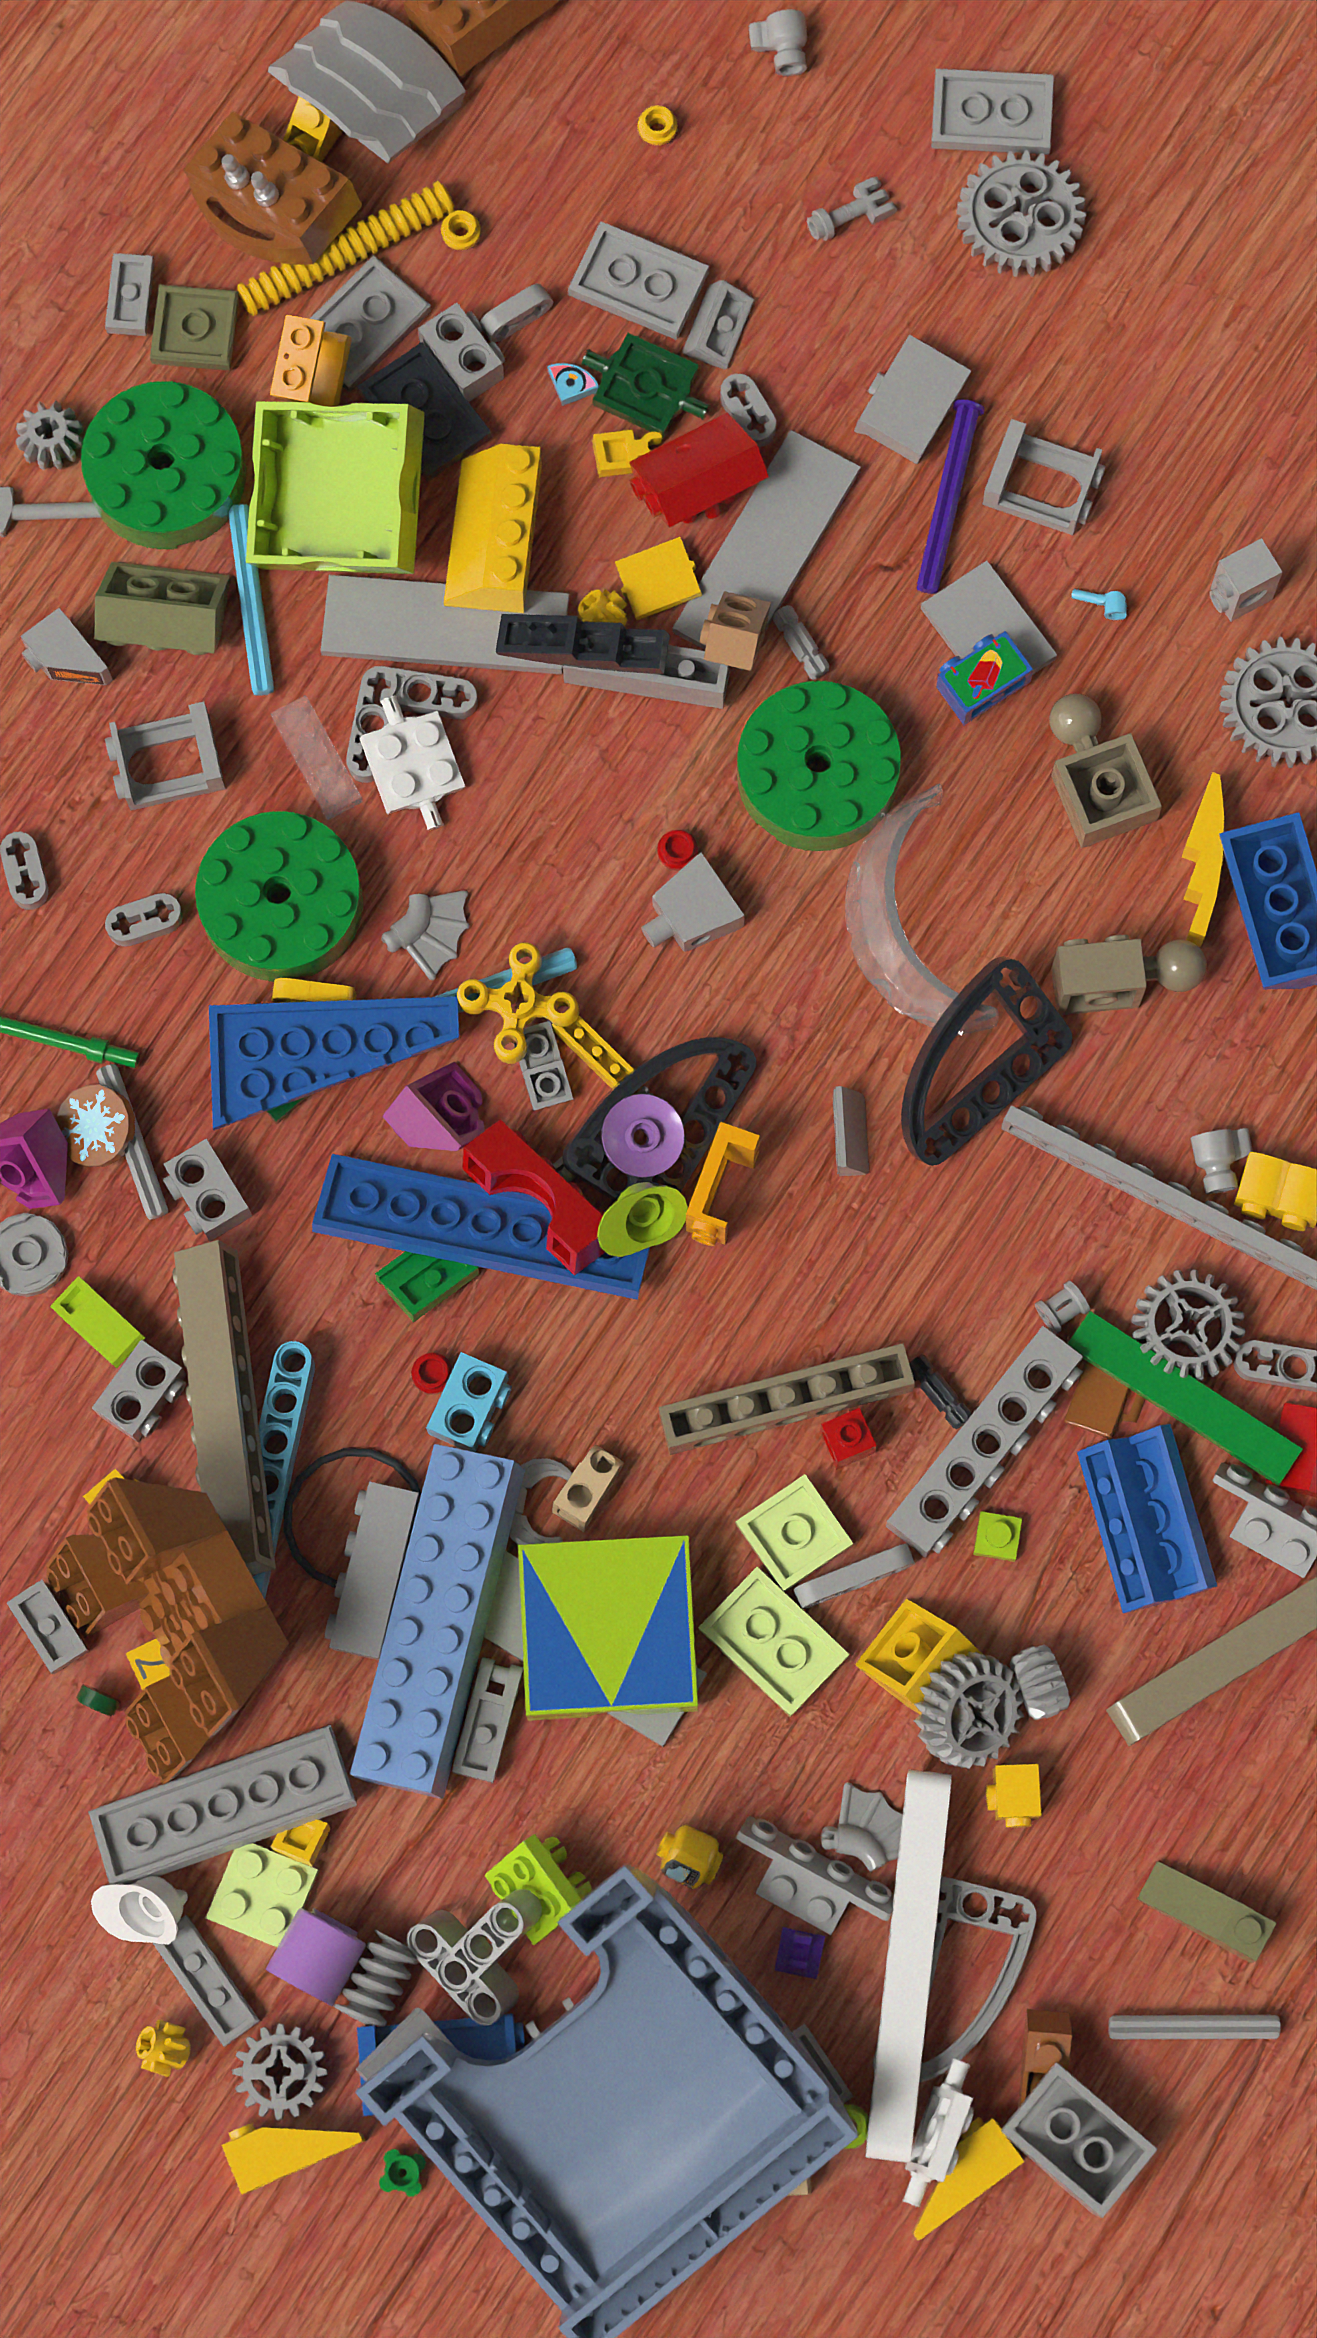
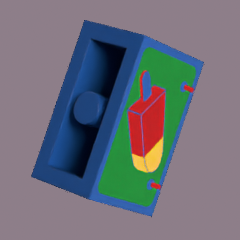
(983, 676)

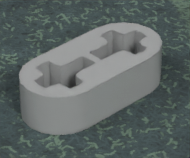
(516, 313)
(755, 405)
(15, 872)
(141, 910)

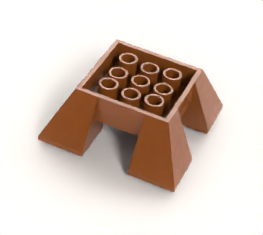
(178, 1565)

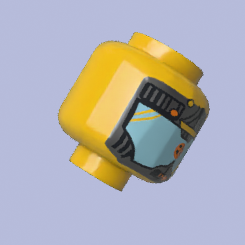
(689, 1856)

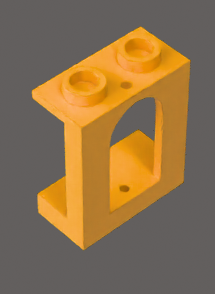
(314, 363)
(728, 1144)

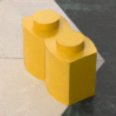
(1278, 1190)

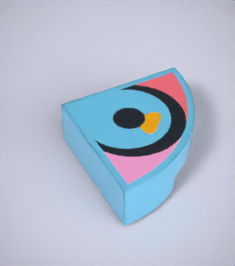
(571, 382)

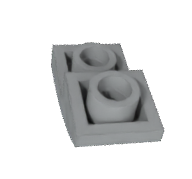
(543, 1068)

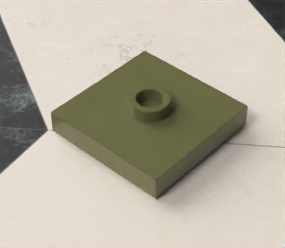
(194, 327)

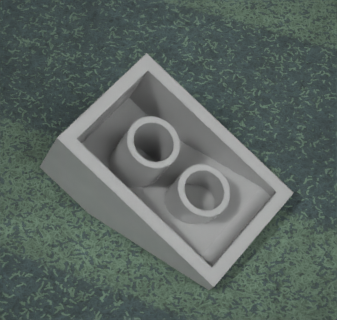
(1078, 2141)

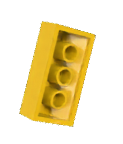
(494, 529)

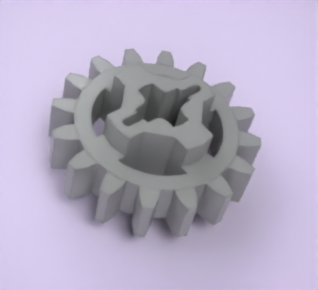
(280, 2093)

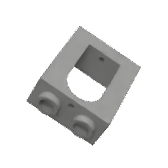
(1078, 465)
(128, 741)

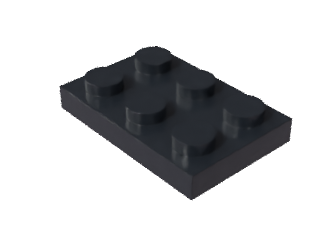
(450, 422)

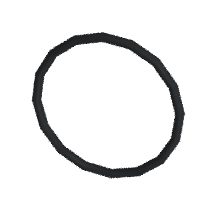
(288, 1509)

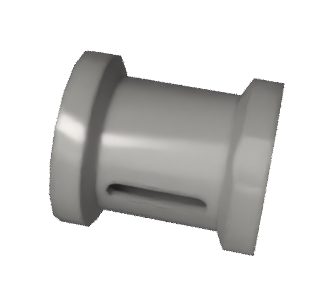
(1055, 1319)

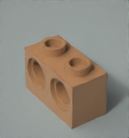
(735, 630)

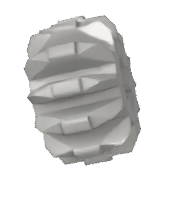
(34, 438)
(1040, 1682)

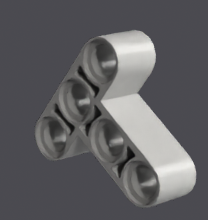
(479, 1958)

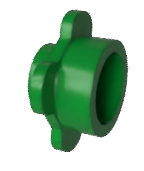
(391, 2179)

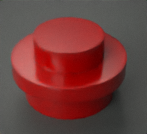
(677, 849)
(431, 1373)

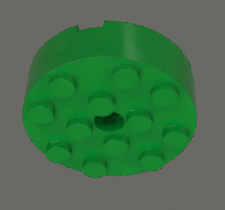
(155, 427)
(825, 725)
(272, 856)

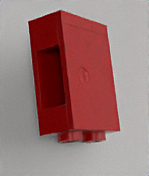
(698, 471)

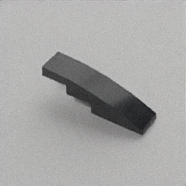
(582, 644)

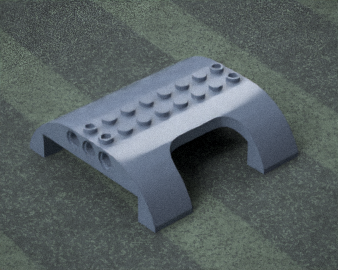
(632, 2122)

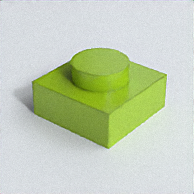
(997, 1536)

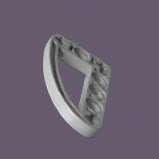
(952, 1909)

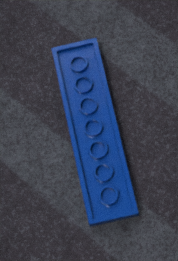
(457, 1224)

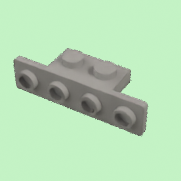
(1271, 1520)
(810, 1882)

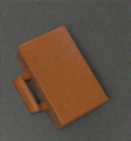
(1100, 1403)

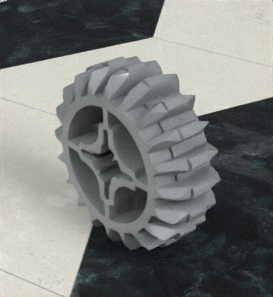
(1180, 1309)
(969, 1710)

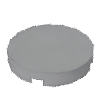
(31, 1255)

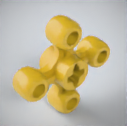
(534, 1005)

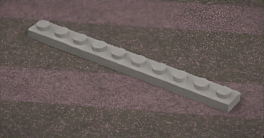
(1169, 1198)

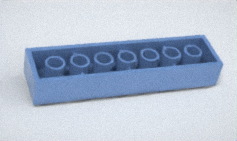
(438, 1621)

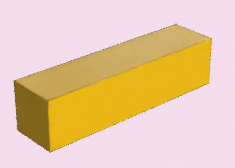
(594, 1051)

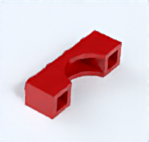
(505, 1163)

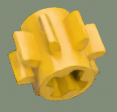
(602, 607)
(163, 2048)

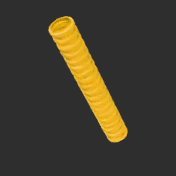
(348, 248)

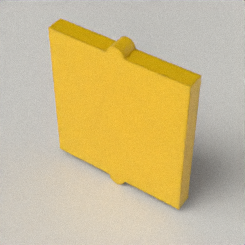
(658, 578)

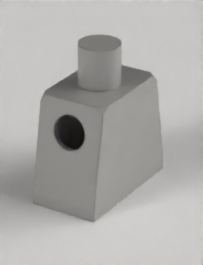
(693, 908)

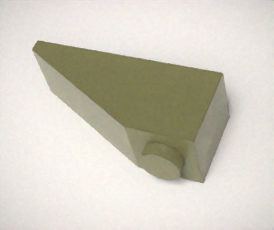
(1207, 1912)

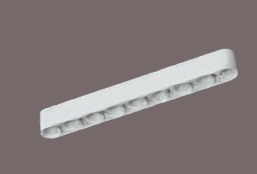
(908, 1966)

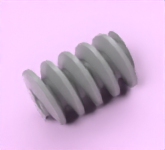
(377, 1981)

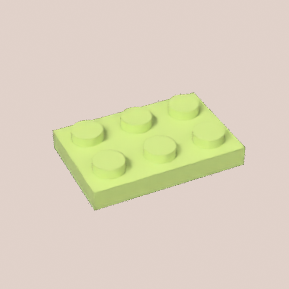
(773, 1641)

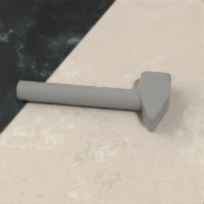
(10, 511)

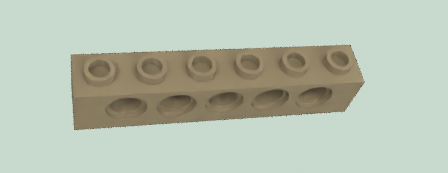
(786, 1399)

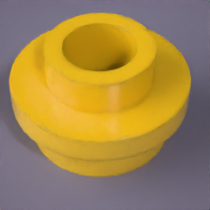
(655, 115)
(457, 220)

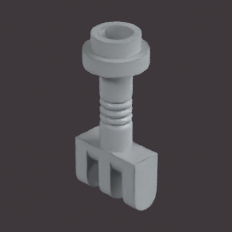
(822, 223)

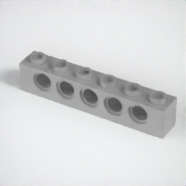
(1043, 1353)

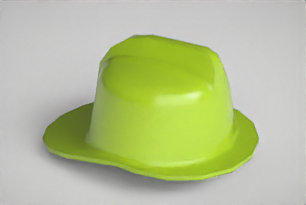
(641, 1219)

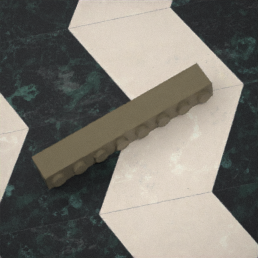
(223, 1397)

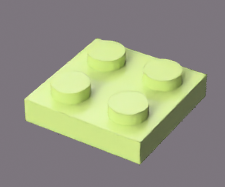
(794, 1533)
(261, 1893)

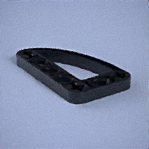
(1001, 1069)
(695, 1110)

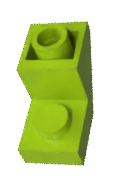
(97, 1322)

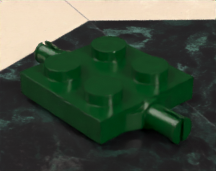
(645, 384)

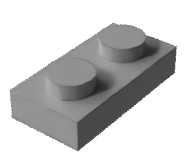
(129, 294)
(47, 1626)

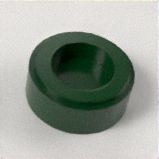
(98, 1700)

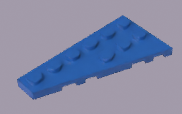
(295, 1049)

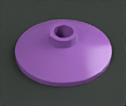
(661, 1127)

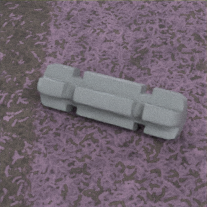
(800, 642)

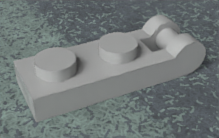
(487, 1722)

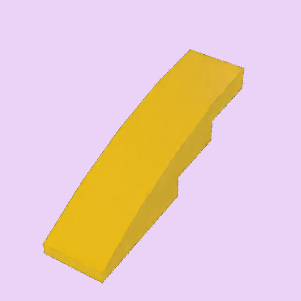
(1207, 851)

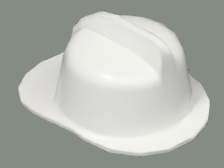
(140, 1910)

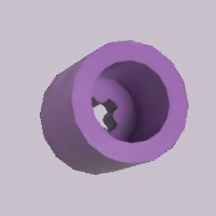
(317, 1955)

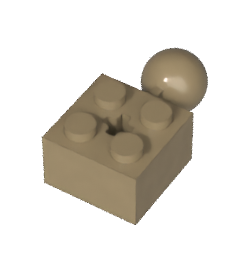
(1110, 765)
(1116, 973)

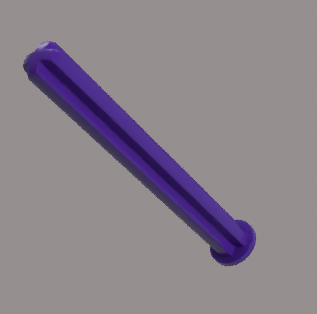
(948, 494)

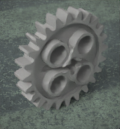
(1005, 185)
(1280, 668)

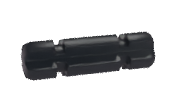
(939, 1392)

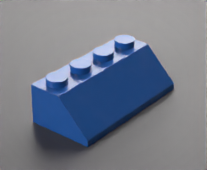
(1276, 898)

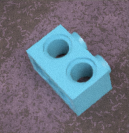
(458, 1400)

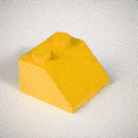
(909, 1650)

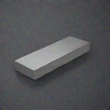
(207, 1983)

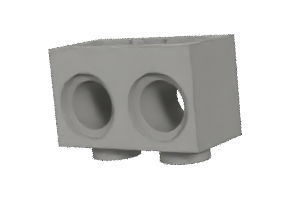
(457, 354)
(214, 1186)
(131, 1386)

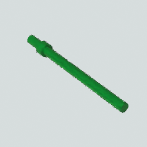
(96, 1049)

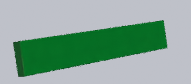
(1185, 1399)

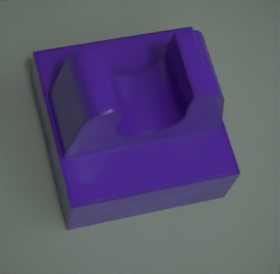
(799, 1953)

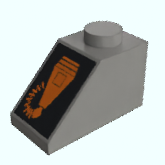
(63, 652)

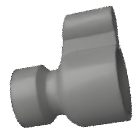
(785, 33)
(1215, 1153)

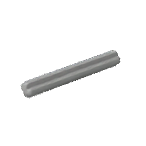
(137, 1153)
(1194, 2027)

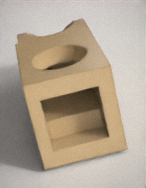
(587, 1487)

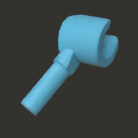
(1114, 602)

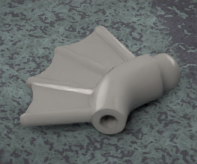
(429, 930)
(865, 1828)

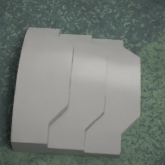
(371, 78)

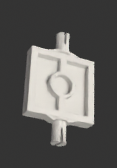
(412, 762)
(935, 2143)

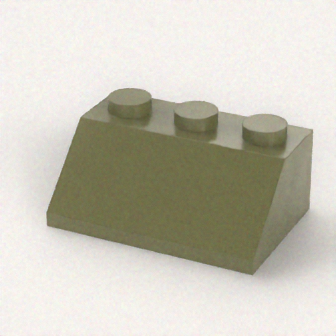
(161, 608)

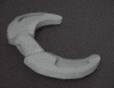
(535, 1470)

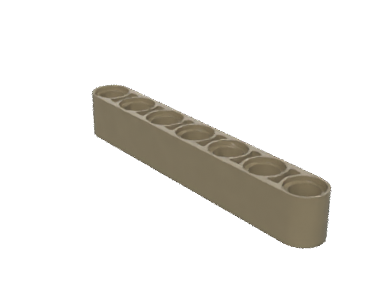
(1216, 1664)

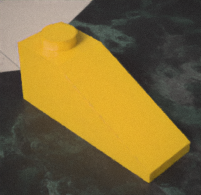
(274, 2153)
(982, 2161)

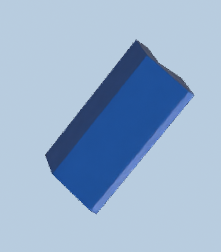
(1147, 1519)

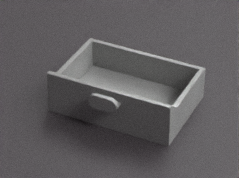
(912, 399)

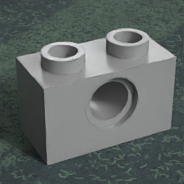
(1245, 580)

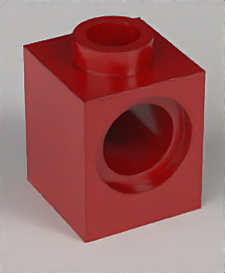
(847, 1438)

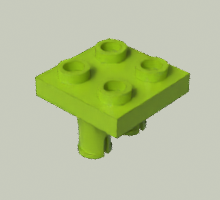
(536, 1870)

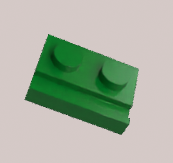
(423, 1281)

